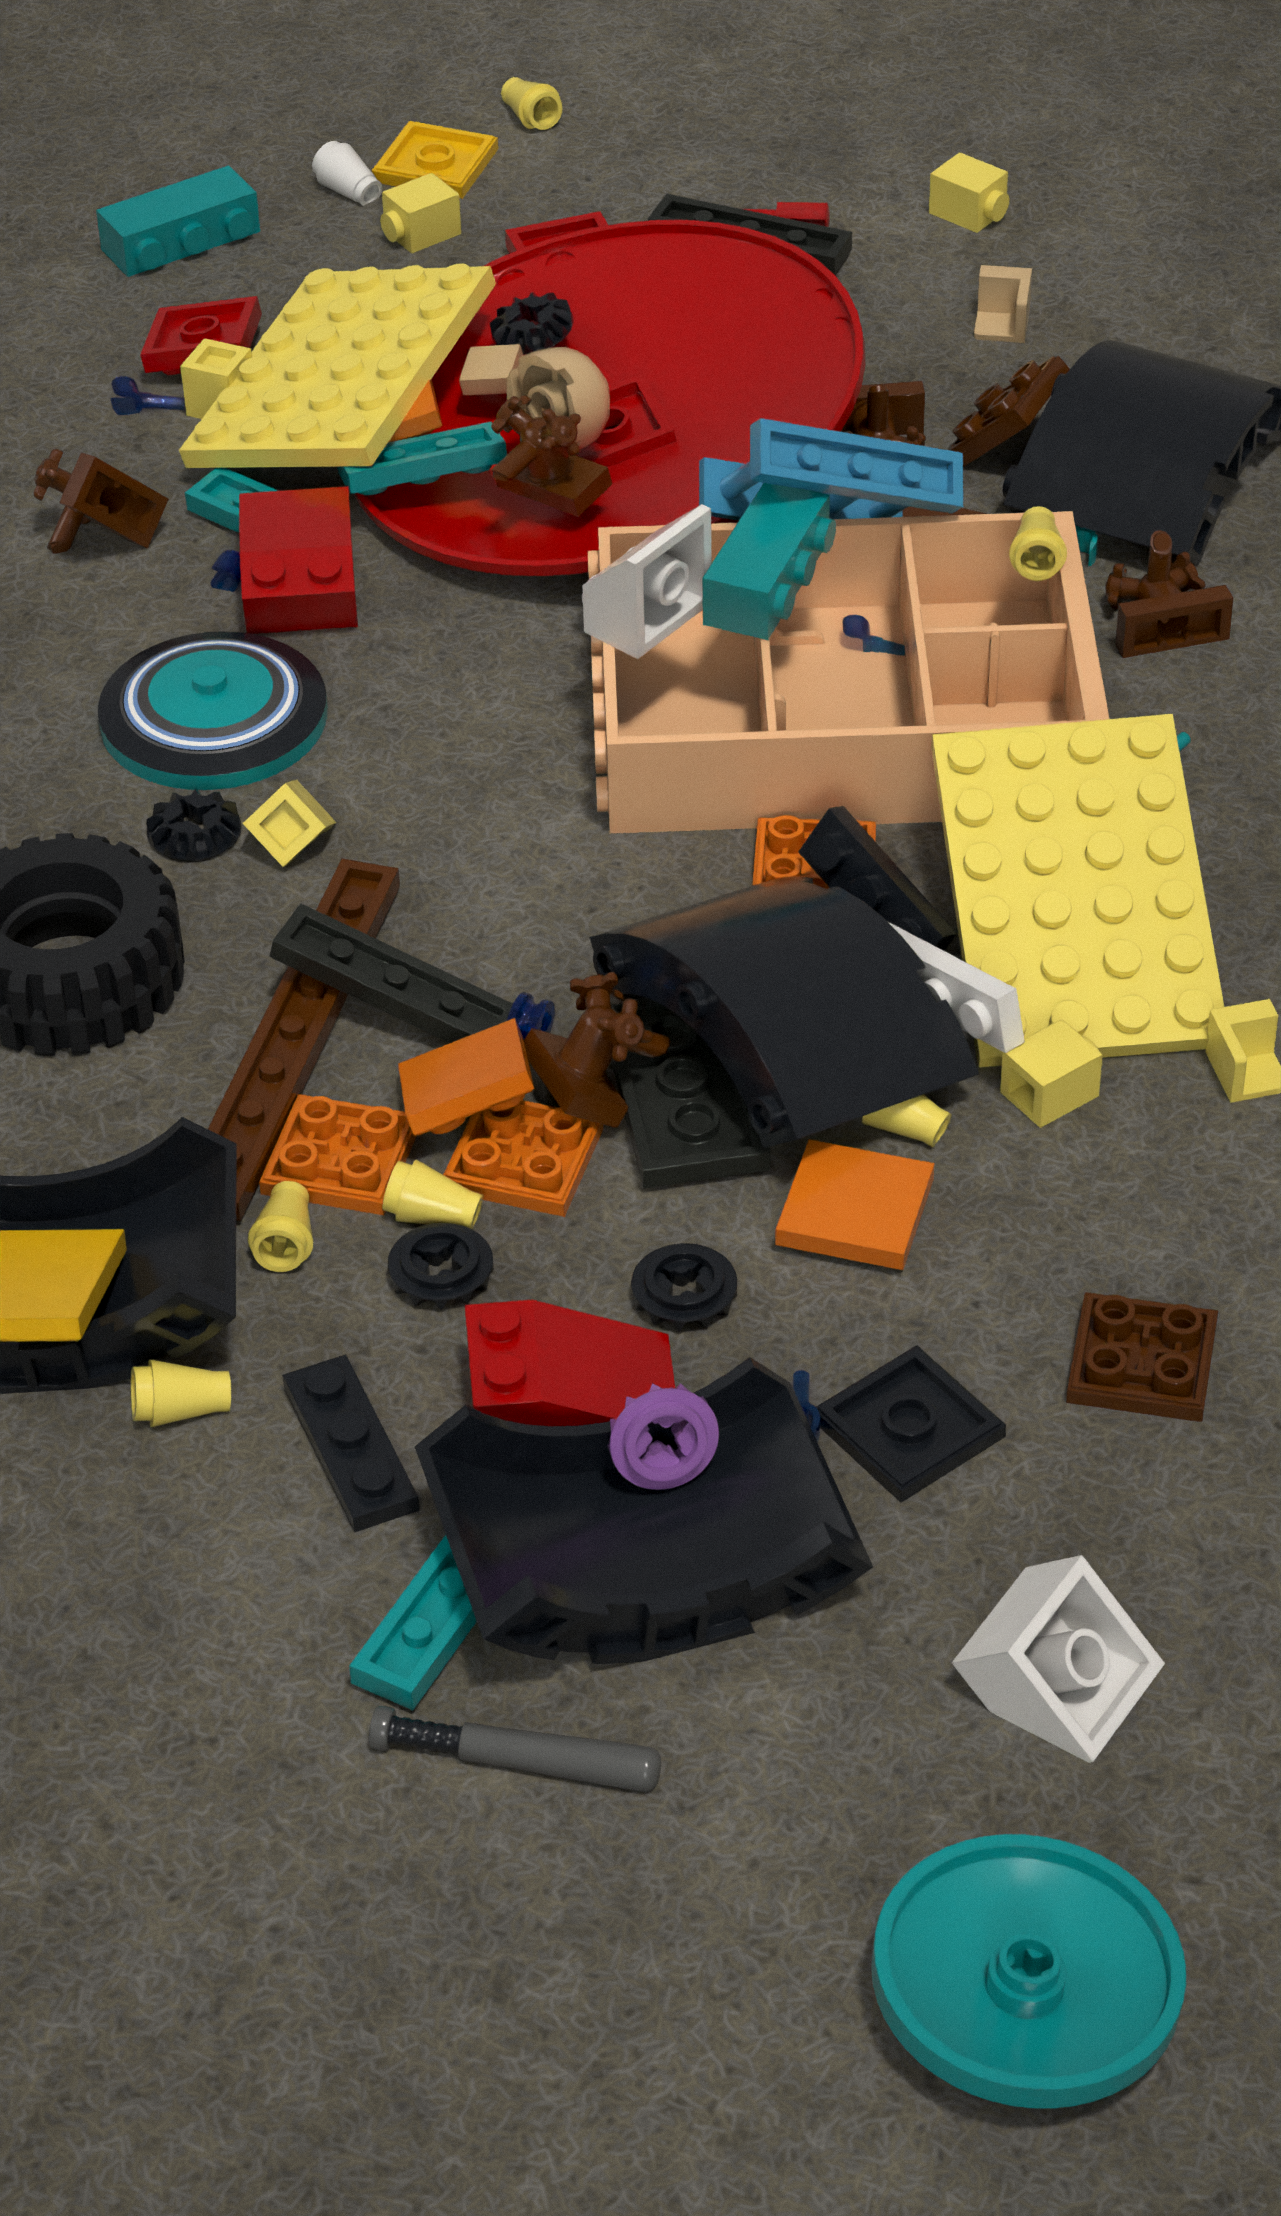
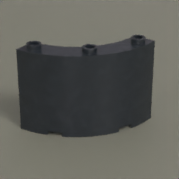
(1143, 445)
(798, 1000)
(177, 1267)
(591, 1564)

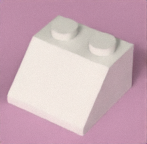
(651, 586)
(1060, 1658)

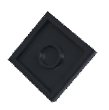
(909, 1423)

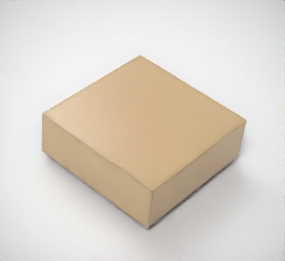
(488, 369)

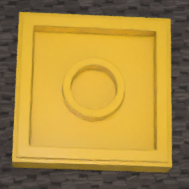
(446, 152)

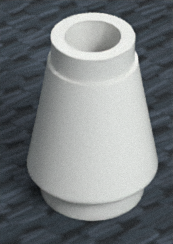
(344, 172)

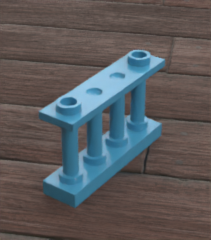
(859, 472)

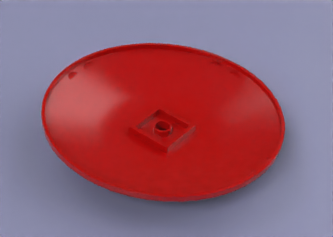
(696, 343)

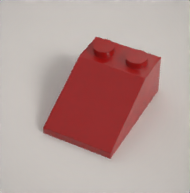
(297, 560)
(559, 1363)

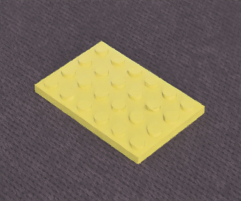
(339, 368)
(1081, 879)

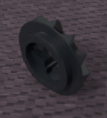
(513, 323)
(187, 841)
(432, 1246)
(679, 1265)

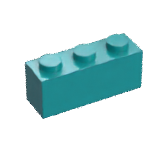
(178, 220)
(767, 560)

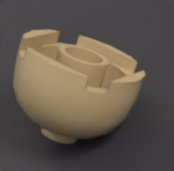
(566, 384)

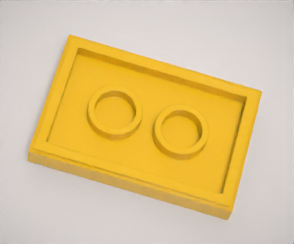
(54, 1281)

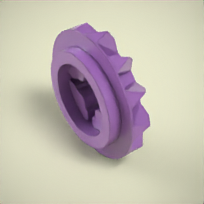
(657, 1464)

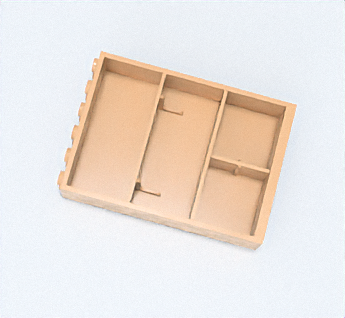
(807, 722)

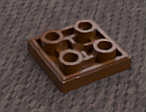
(1007, 409)
(1142, 1356)

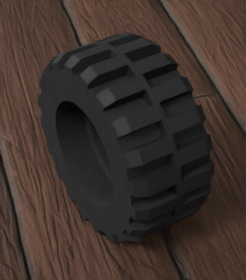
(95, 987)

